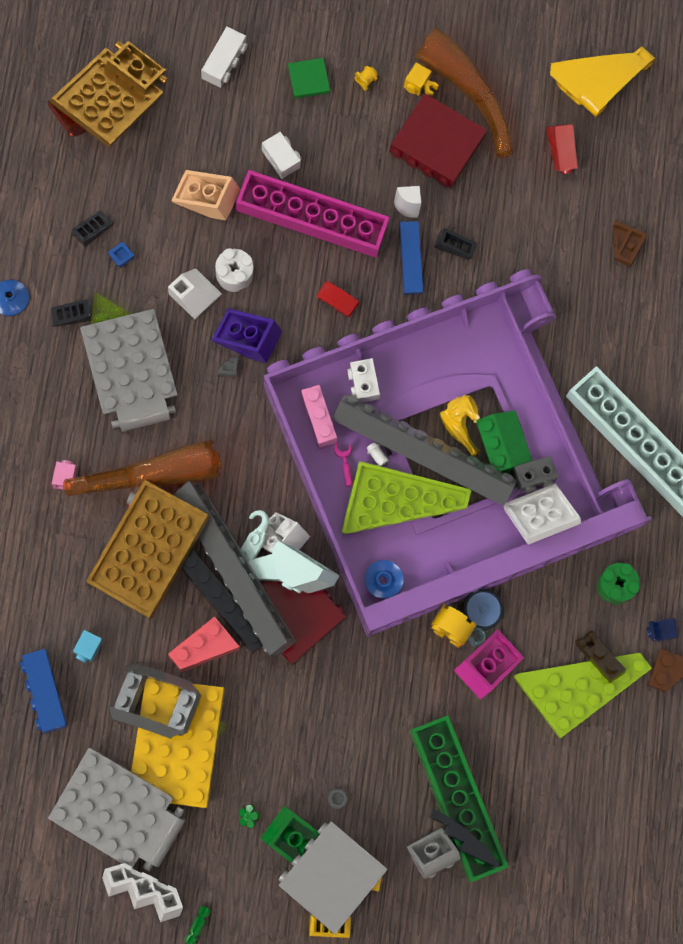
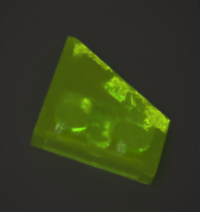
(105, 310)

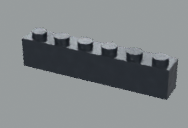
(220, 600)

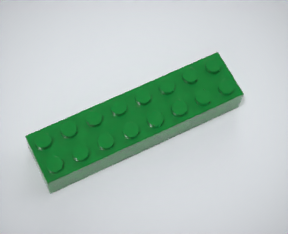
(456, 792)

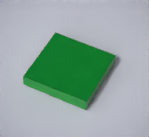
(308, 78)

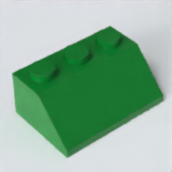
(504, 441)

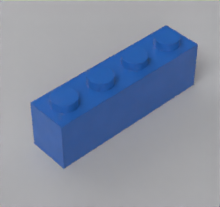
(44, 691)

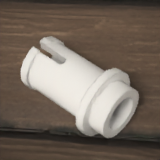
(378, 455)

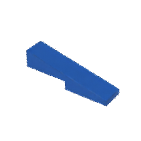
(411, 258)

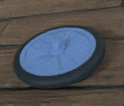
(483, 608)

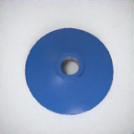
(19, 300)
(387, 570)

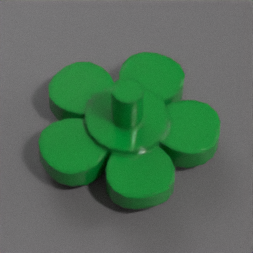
(248, 816)

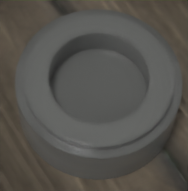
(337, 798)

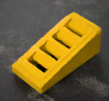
(312, 931)

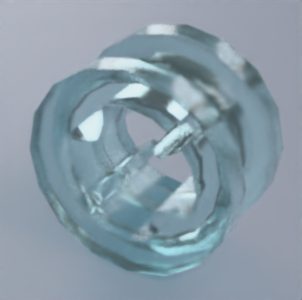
(481, 634)

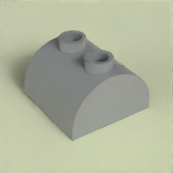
(433, 853)

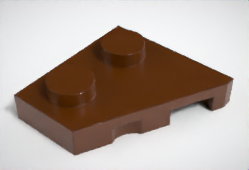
(627, 243)
(666, 670)

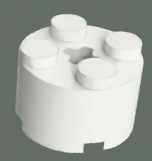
(231, 260)

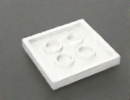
(542, 514)

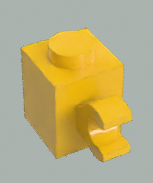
(418, 80)

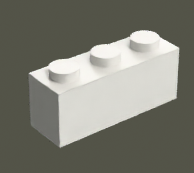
(224, 57)

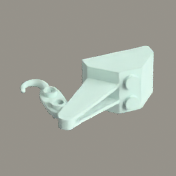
(285, 563)

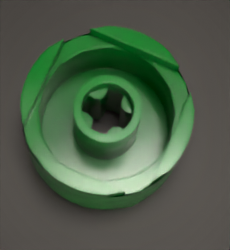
(614, 593)

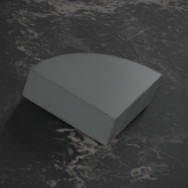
(229, 368)

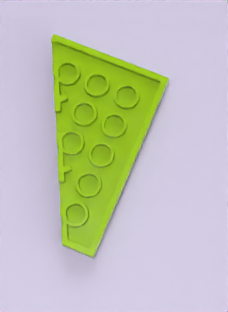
(394, 497)
(576, 691)

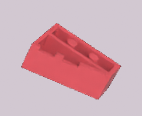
(203, 646)

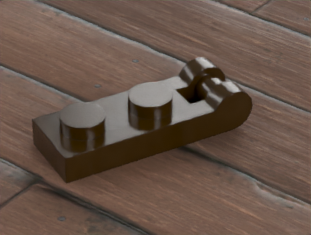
(600, 657)

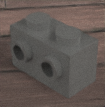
(535, 474)

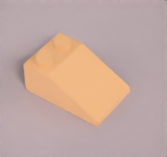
(207, 194)

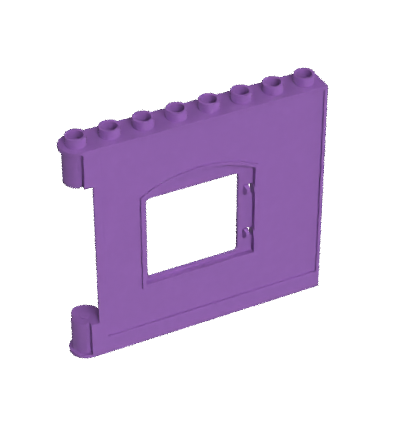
(417, 369)

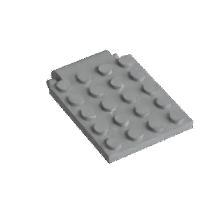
(130, 369)
(118, 812)

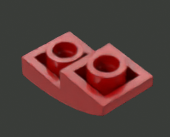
(337, 299)

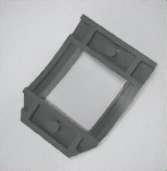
(131, 692)

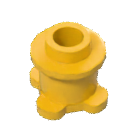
(366, 77)

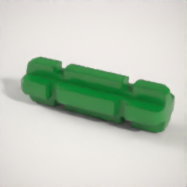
(197, 925)

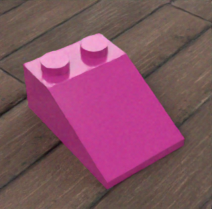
(489, 664)

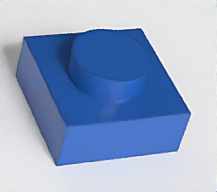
(121, 255)

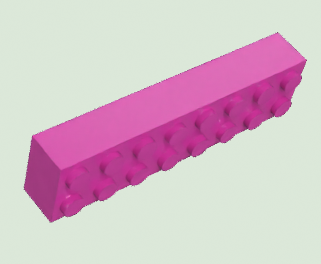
(312, 213)

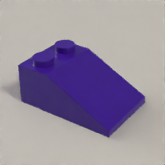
(248, 334)

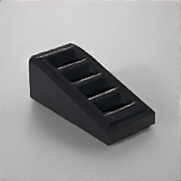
(76, 232)
(446, 247)
(69, 307)

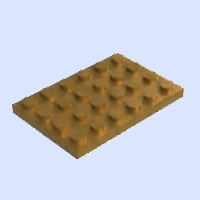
(148, 549)

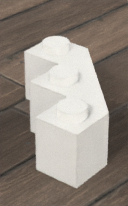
(143, 890)

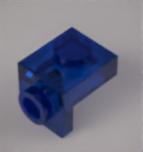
(662, 630)

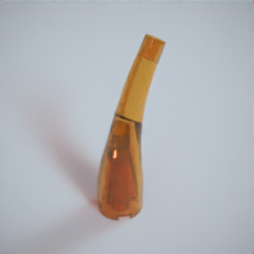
(454, 65)
(184, 464)

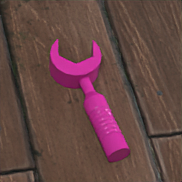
(346, 467)

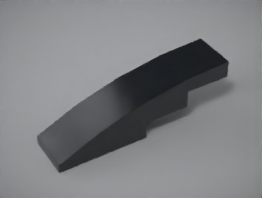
(469, 843)

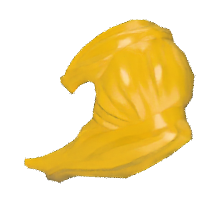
(455, 420)

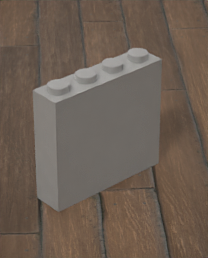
(332, 876)

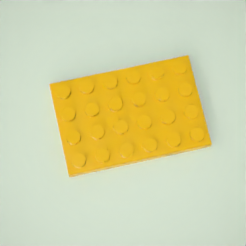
(185, 762)

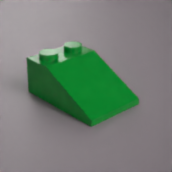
(289, 834)

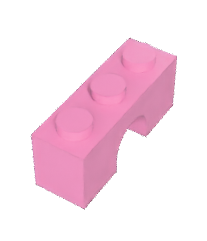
(319, 416)

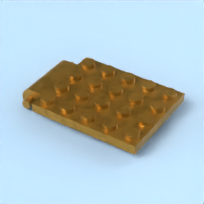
(112, 92)

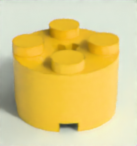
(452, 625)

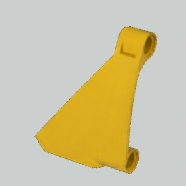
(599, 78)

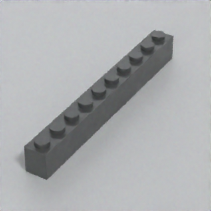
(424, 449)
(238, 574)

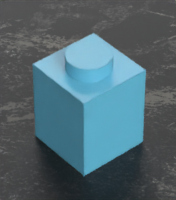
(87, 647)

